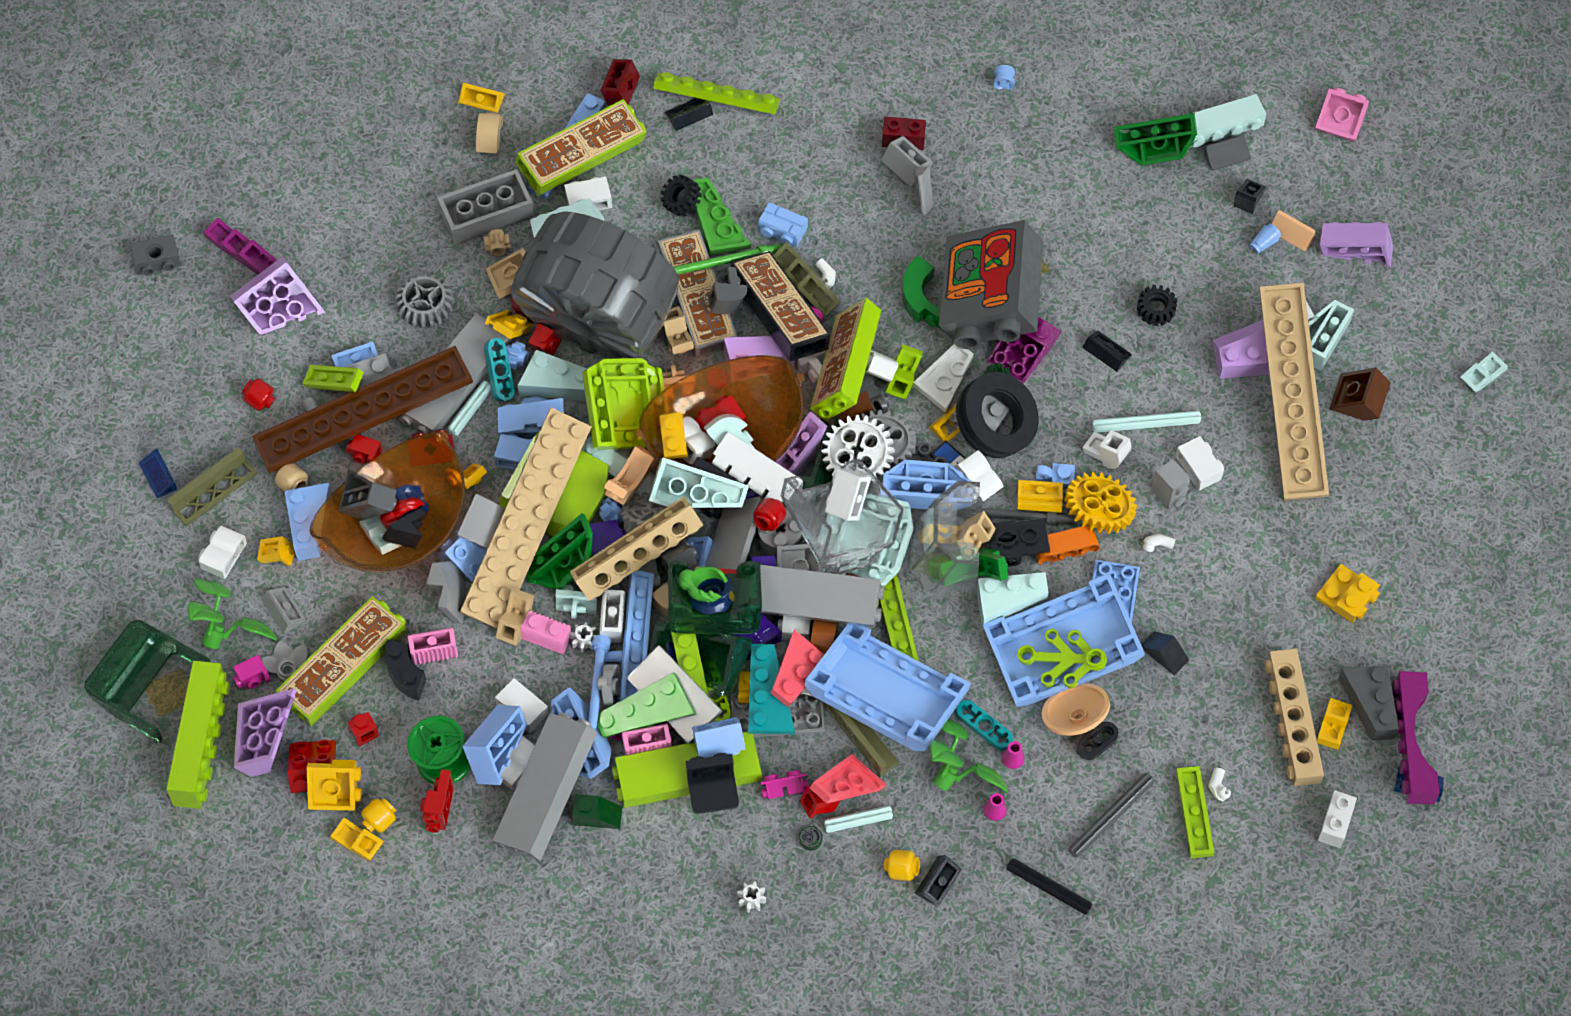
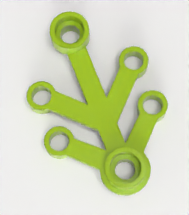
(1065, 658)

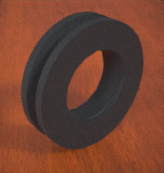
(976, 430)

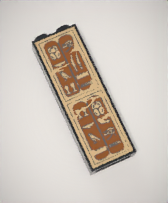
(781, 307)

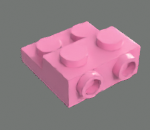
(1342, 114)

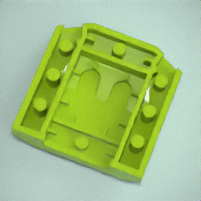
(616, 398)
(581, 494)

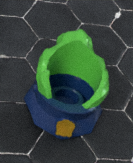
(707, 589)

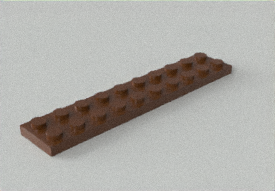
(362, 409)

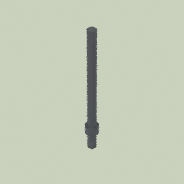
(1050, 517)

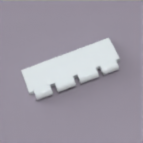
(751, 464)

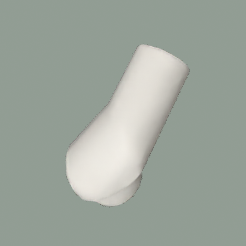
(1216, 785)

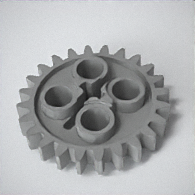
(903, 446)

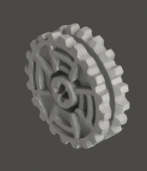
(639, 511)

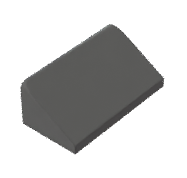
(1227, 152)

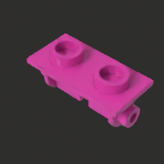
(774, 785)

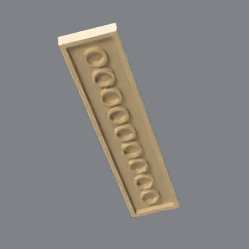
(1294, 392)
(525, 517)

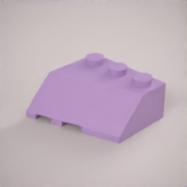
(275, 298)
(1242, 352)
(260, 731)

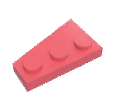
(796, 666)
(847, 780)

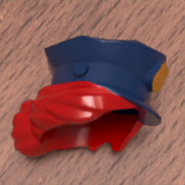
(408, 500)

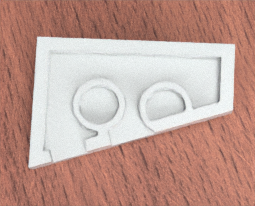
(944, 376)

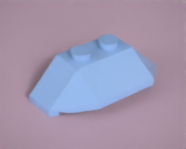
(920, 481)
(600, 752)

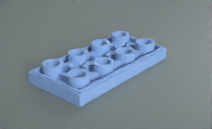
(1124, 578)

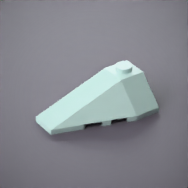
(616, 460)
(699, 487)

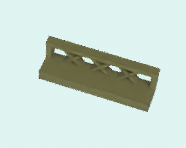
(206, 481)
(866, 742)

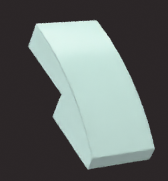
(1485, 372)
(375, 532)

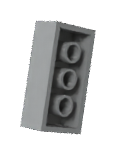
(485, 206)

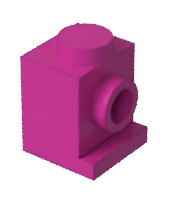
(250, 673)

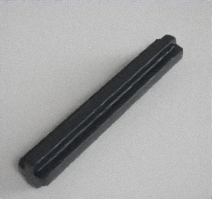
(1049, 886)

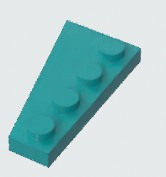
(766, 712)

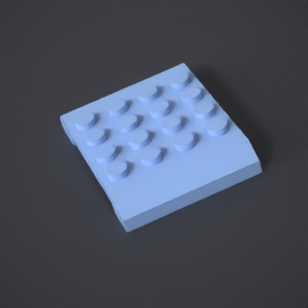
(1091, 610)
(885, 688)

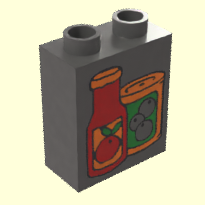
(991, 284)

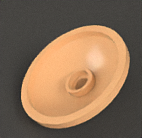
(1076, 710)

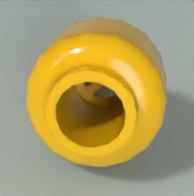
(378, 815)
(902, 865)

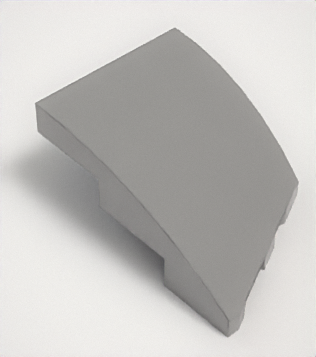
(481, 521)
(450, 582)

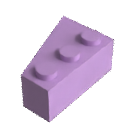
(1357, 240)
(751, 346)

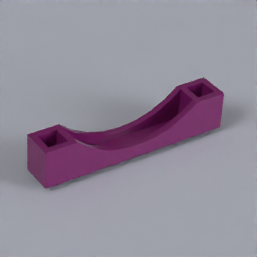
(1420, 778)

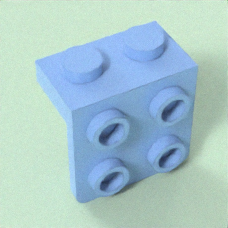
(463, 555)

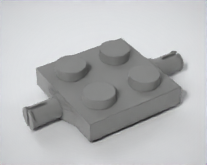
(373, 369)

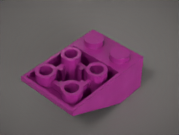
(1026, 352)

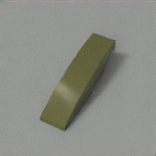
(806, 279)

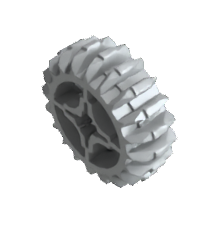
(420, 310)

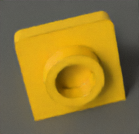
(276, 550)

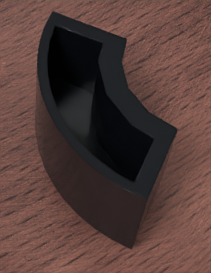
(403, 672)

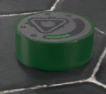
(810, 838)

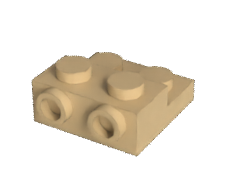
(504, 271)

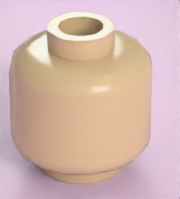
(291, 477)

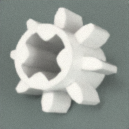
(578, 635)
(748, 901)

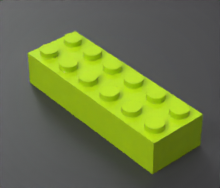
(197, 735)

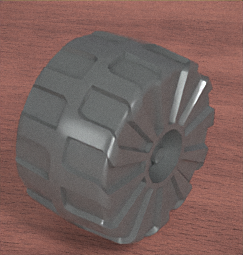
(595, 285)

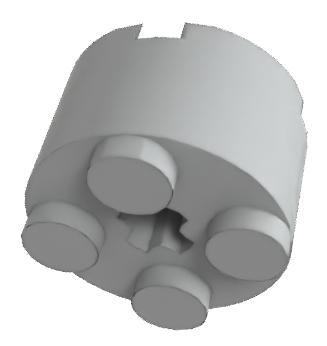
(785, 534)

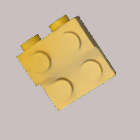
(1348, 593)
(333, 785)

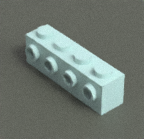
(1228, 120)

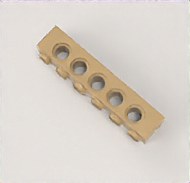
(642, 538)
(1288, 663)

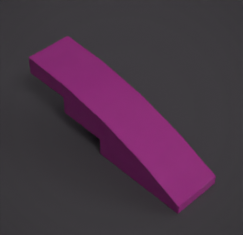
(239, 247)

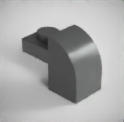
(728, 295)

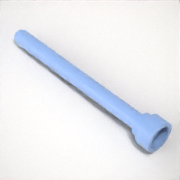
(601, 646)

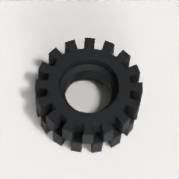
(672, 191)
(1152, 315)

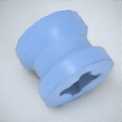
(1004, 77)

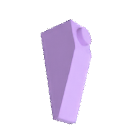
(804, 445)

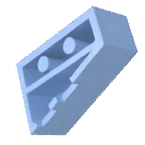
(527, 418)
(302, 507)
(493, 742)

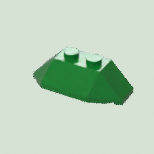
(1157, 139)
(561, 555)

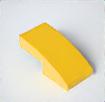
(1334, 723)
(356, 840)

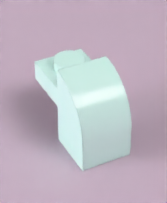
(728, 423)

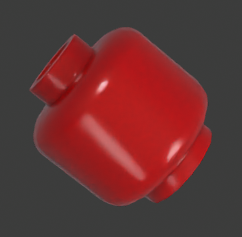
(258, 394)
(769, 514)

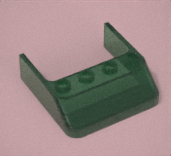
(131, 668)

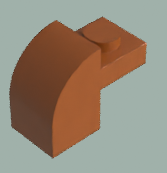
(823, 634)

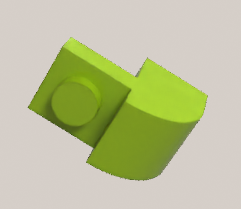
(903, 379)

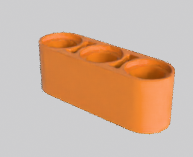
(1069, 543)

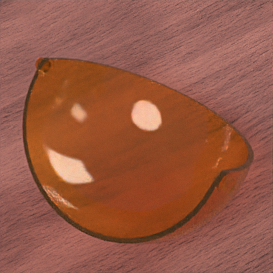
(762, 386)
(421, 462)

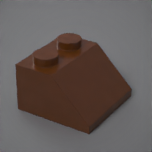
(1361, 394)

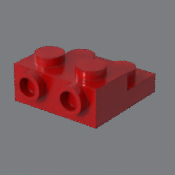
(437, 803)

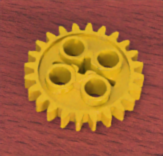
(1100, 502)

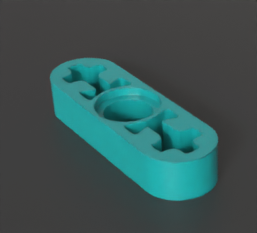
(504, 361)
(983, 716)

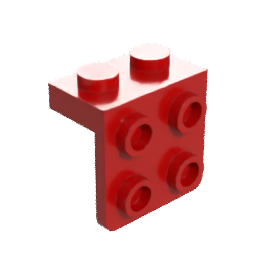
(307, 752)

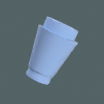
(1265, 238)

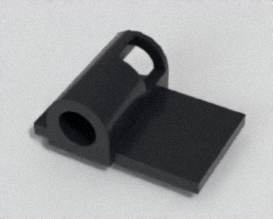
(1020, 539)

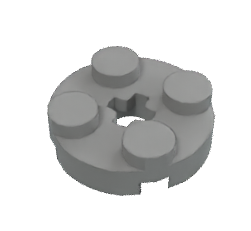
(609, 685)

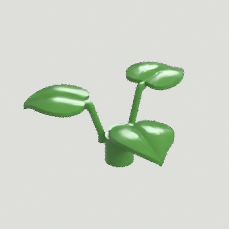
(215, 631)
(949, 770)

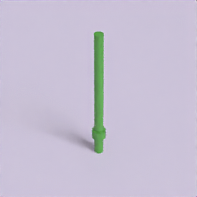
(725, 259)

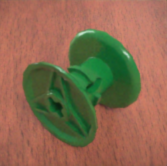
(438, 745)

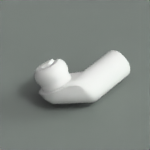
(828, 272)
(1158, 539)

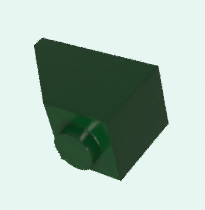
(596, 812)

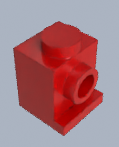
(544, 340)
(363, 449)
(361, 725)
(814, 804)

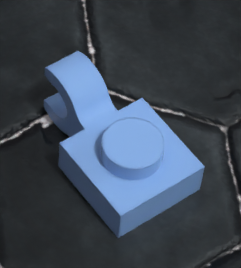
(1059, 473)

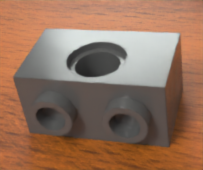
(145, 250)

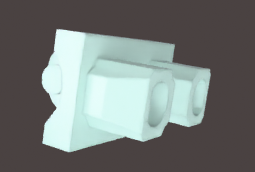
(574, 602)

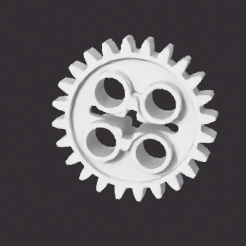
(838, 446)

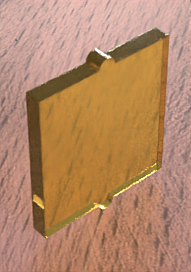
(168, 692)

